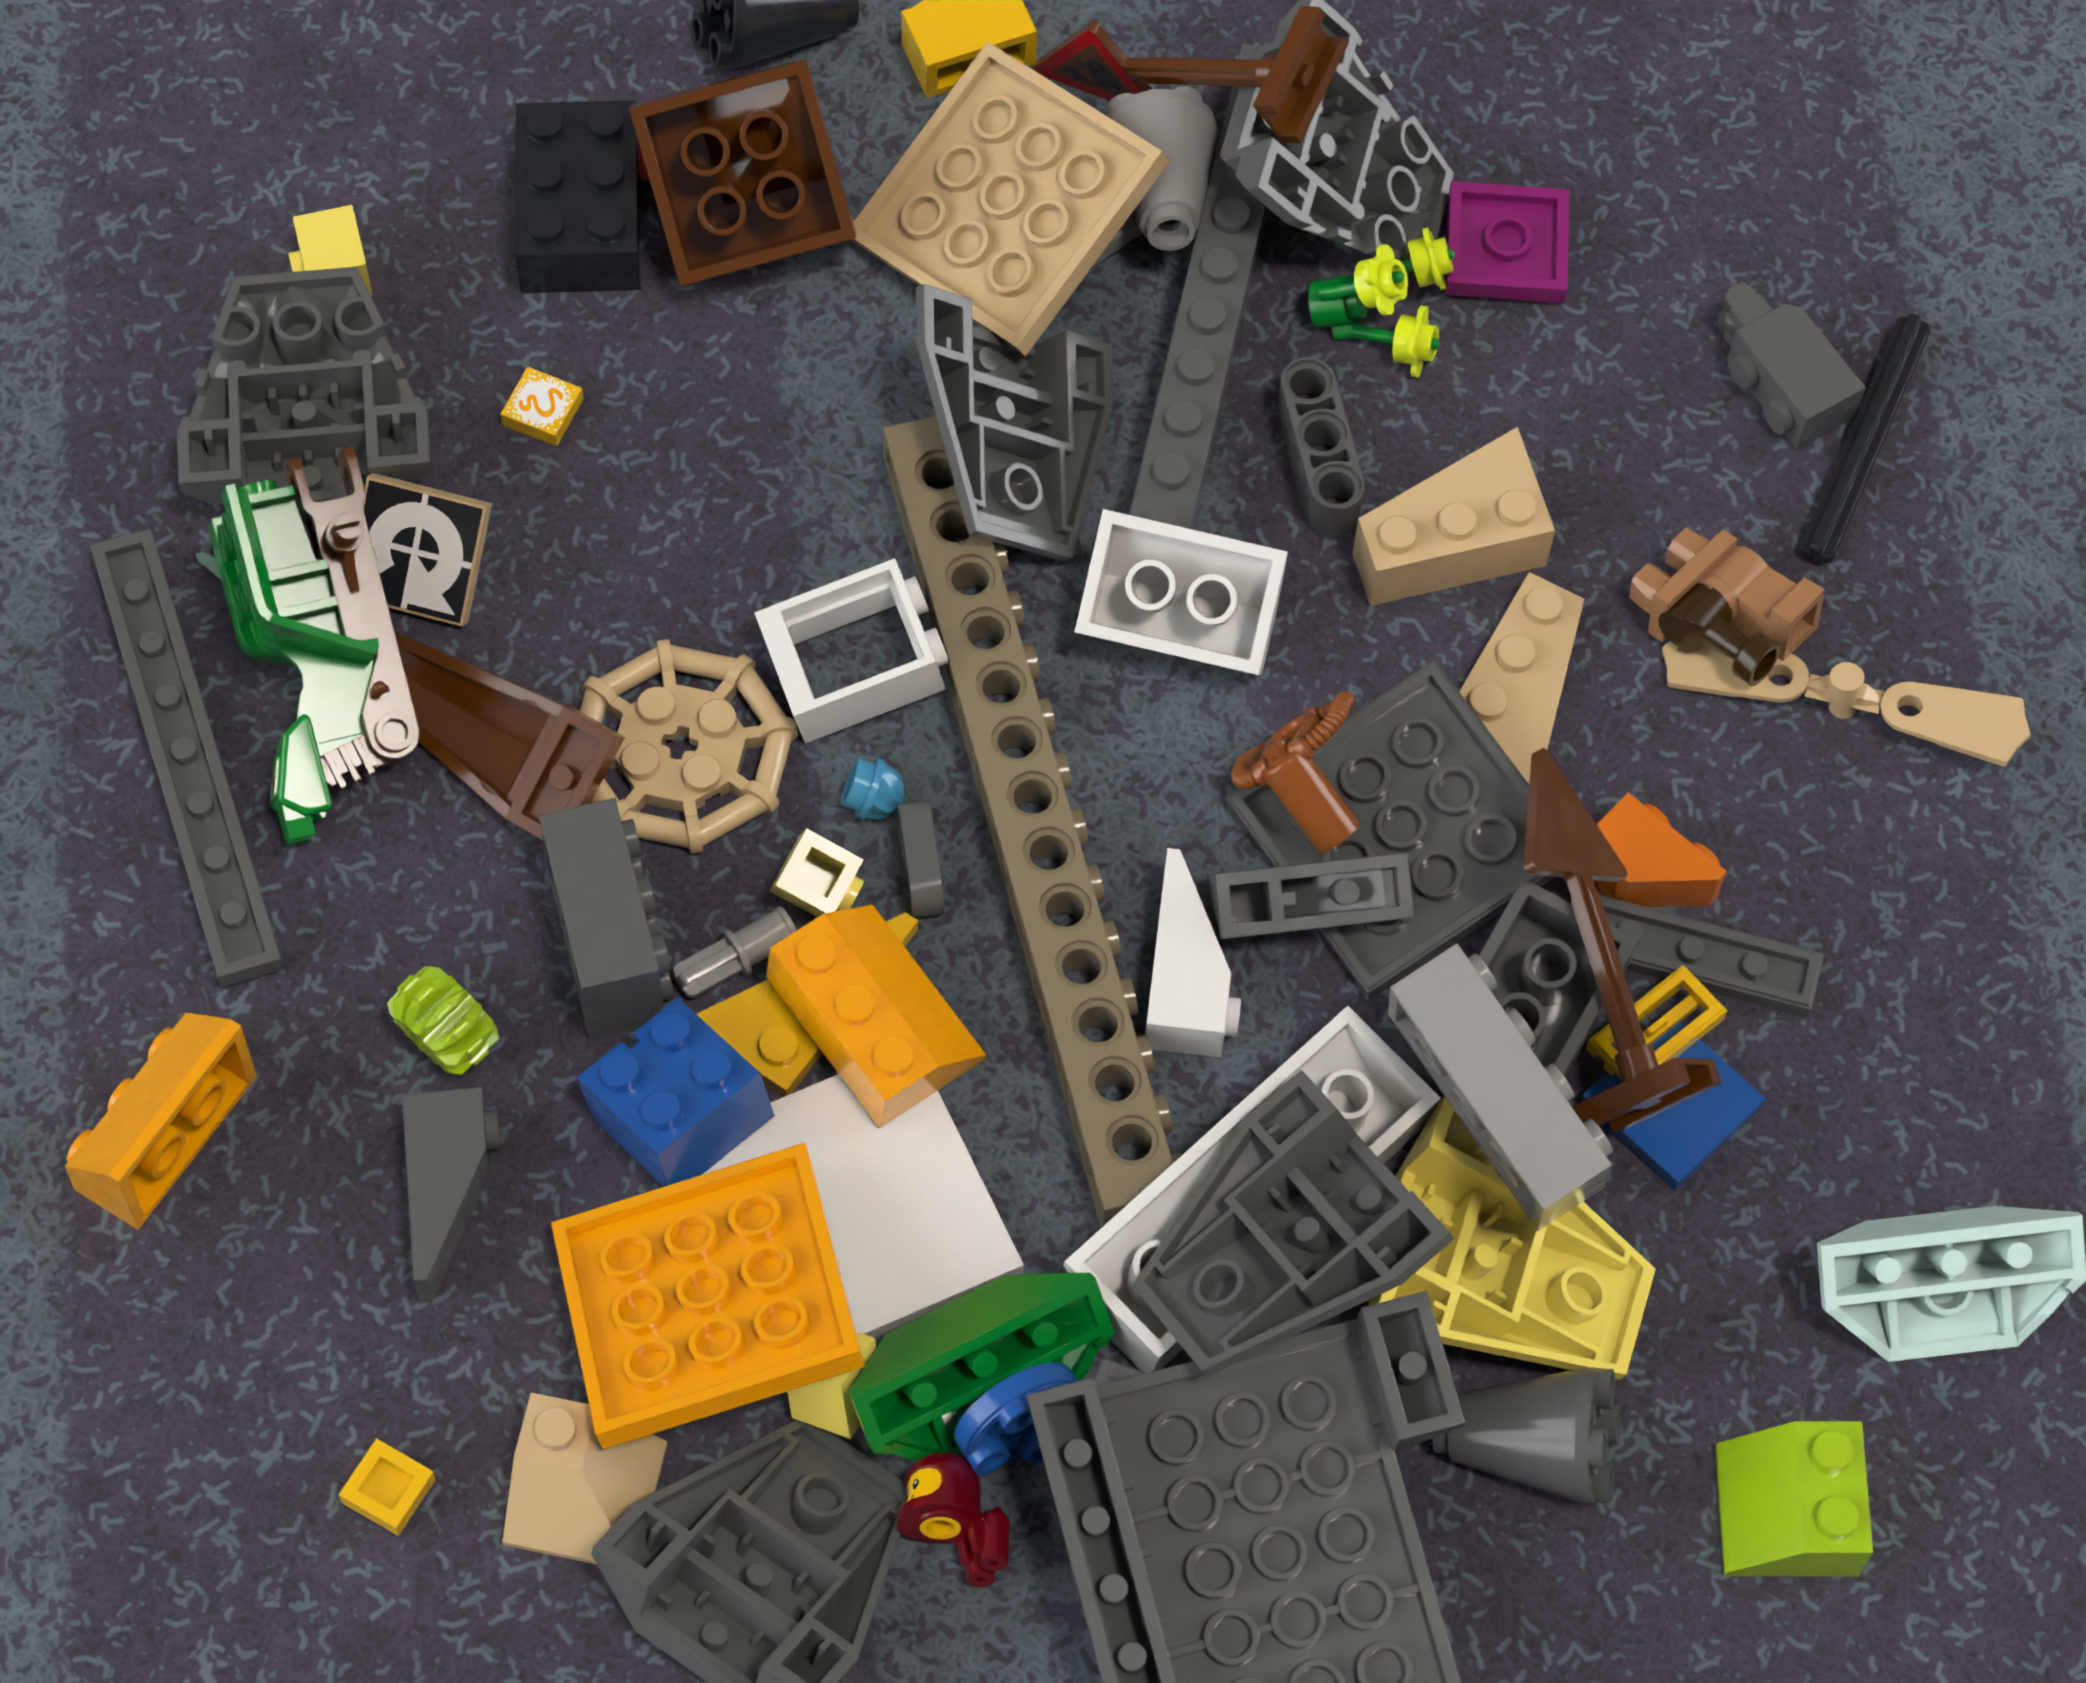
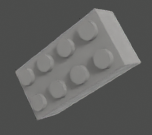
(1500, 1086)

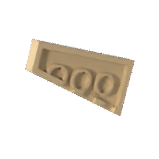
(1524, 669)

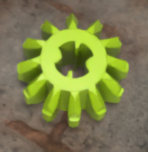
(443, 1020)

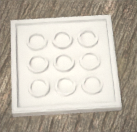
(897, 1200)

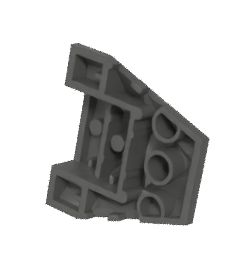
(1360, 167)
(300, 375)

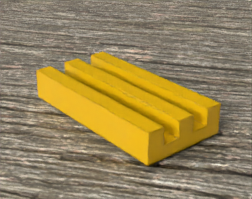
(1699, 996)

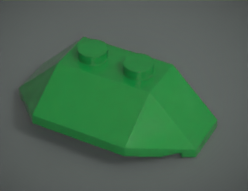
(948, 1358)

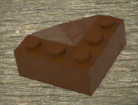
(743, 171)

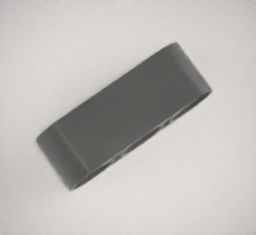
(1320, 423)

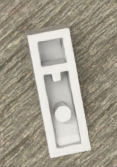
(1190, 974)

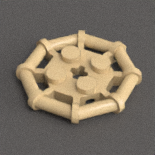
(710, 724)

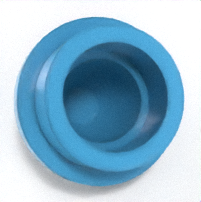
(872, 789)

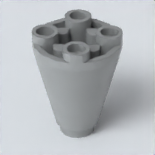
(1188, 135)

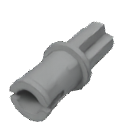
(732, 954)

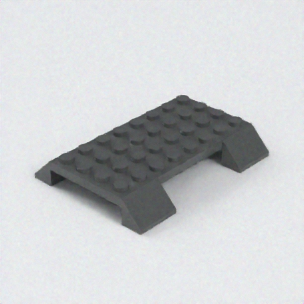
(1258, 1509)

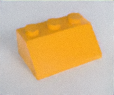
(871, 1010)
(162, 1116)

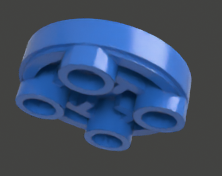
(1000, 1422)

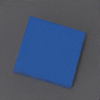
(1692, 1131)

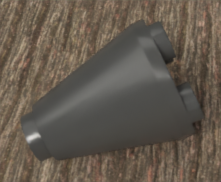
(1542, 1433)

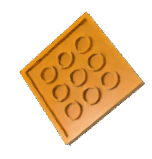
(705, 1296)

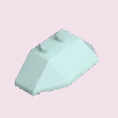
(1951, 1278)

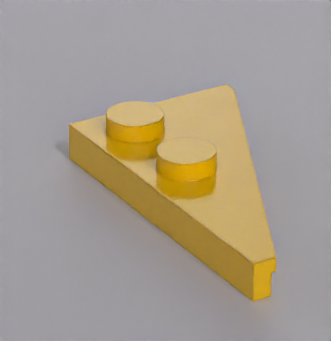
(768, 1031)

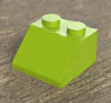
(1795, 1501)

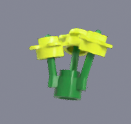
(1381, 284)

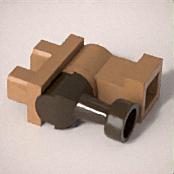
(1720, 597)

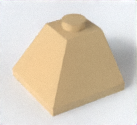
(567, 1486)

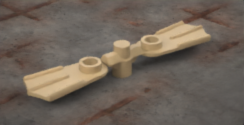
(1954, 718)

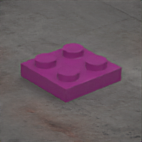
(1508, 241)

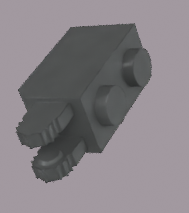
(1787, 366)

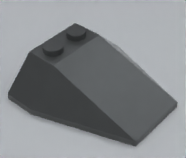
(1016, 426)
(1285, 1233)
(760, 1559)

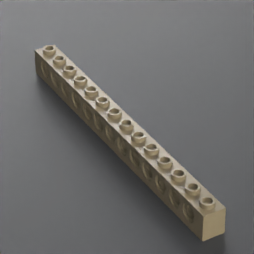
(914, 460)

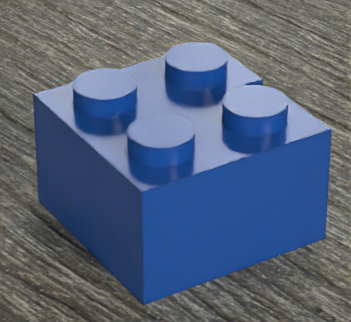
(676, 1096)

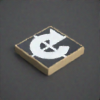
(426, 546)

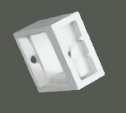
(834, 607)

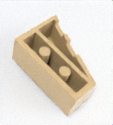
(1457, 526)

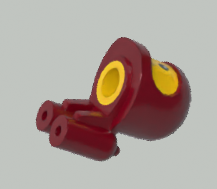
(947, 1509)

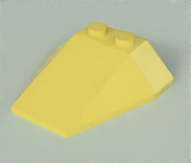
(1512, 1291)

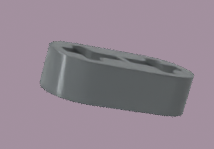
(920, 859)

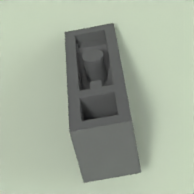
(1310, 895)
(446, 1172)

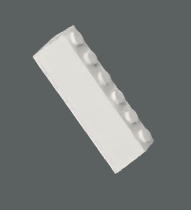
(1359, 1076)

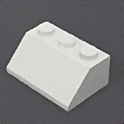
(1182, 592)

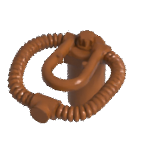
(1296, 779)

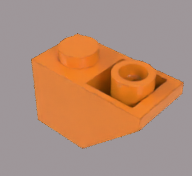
(1659, 861)

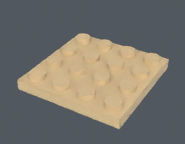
(1008, 196)

